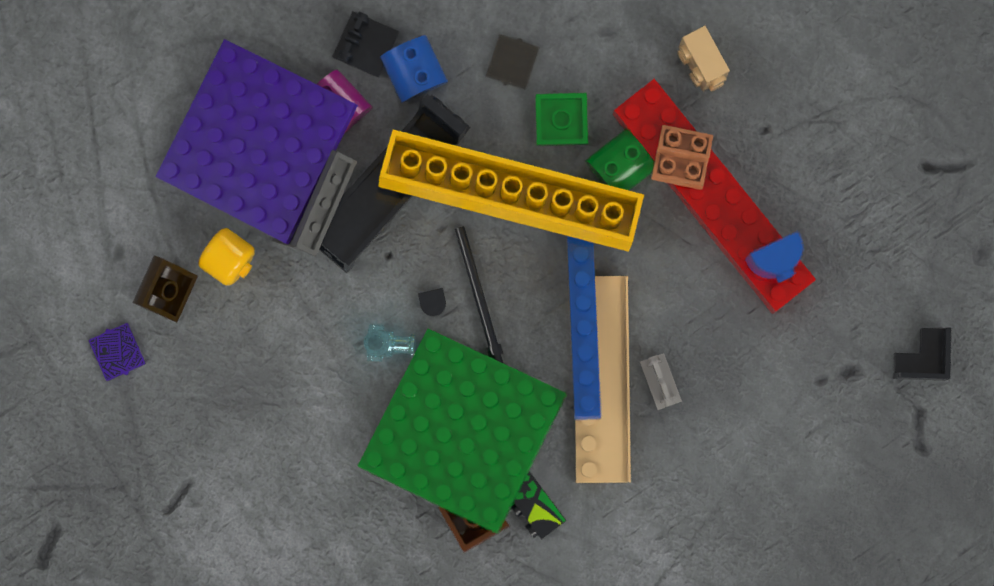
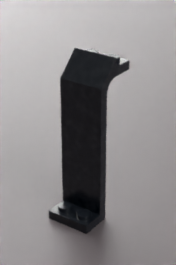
(369, 208)

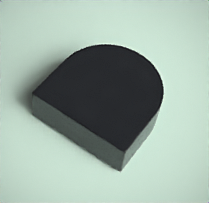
(432, 302)

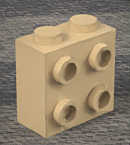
(703, 59)

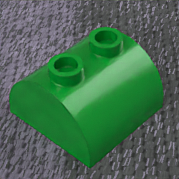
(621, 162)

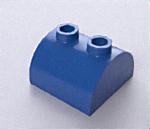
(413, 68)
(777, 258)

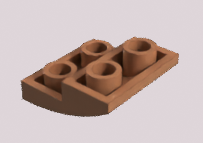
(682, 157)

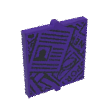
(117, 352)

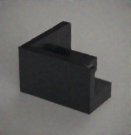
(933, 360)

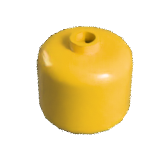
(227, 257)

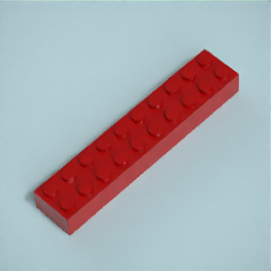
(721, 205)

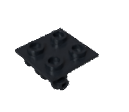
(364, 43)

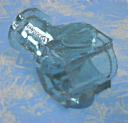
(389, 344)

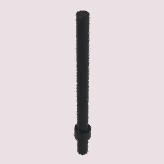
(494, 349)

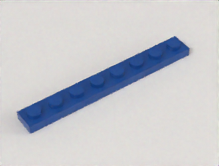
(583, 329)

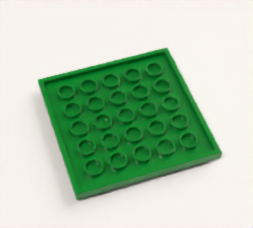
(462, 431)

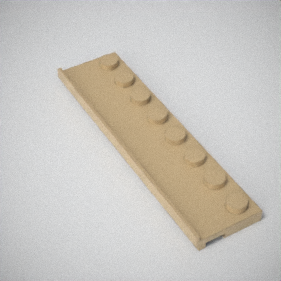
(604, 443)

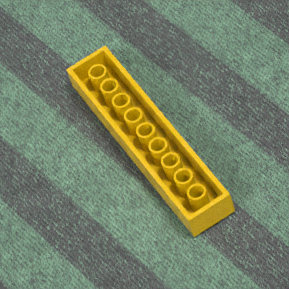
(511, 190)

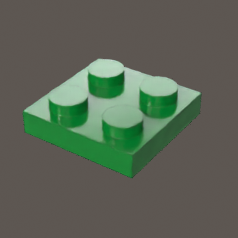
(561, 119)

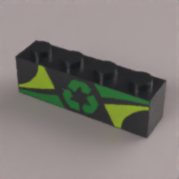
(537, 508)

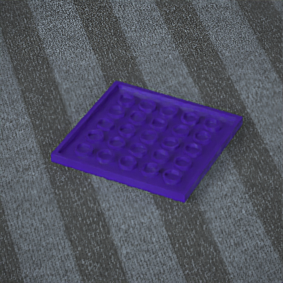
(256, 141)

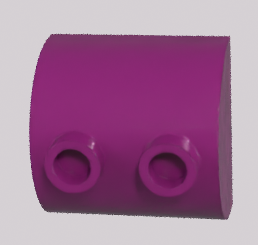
(339, 84)

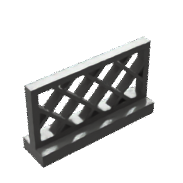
(322, 204)

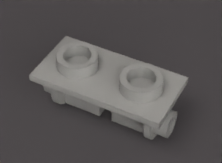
(660, 381)

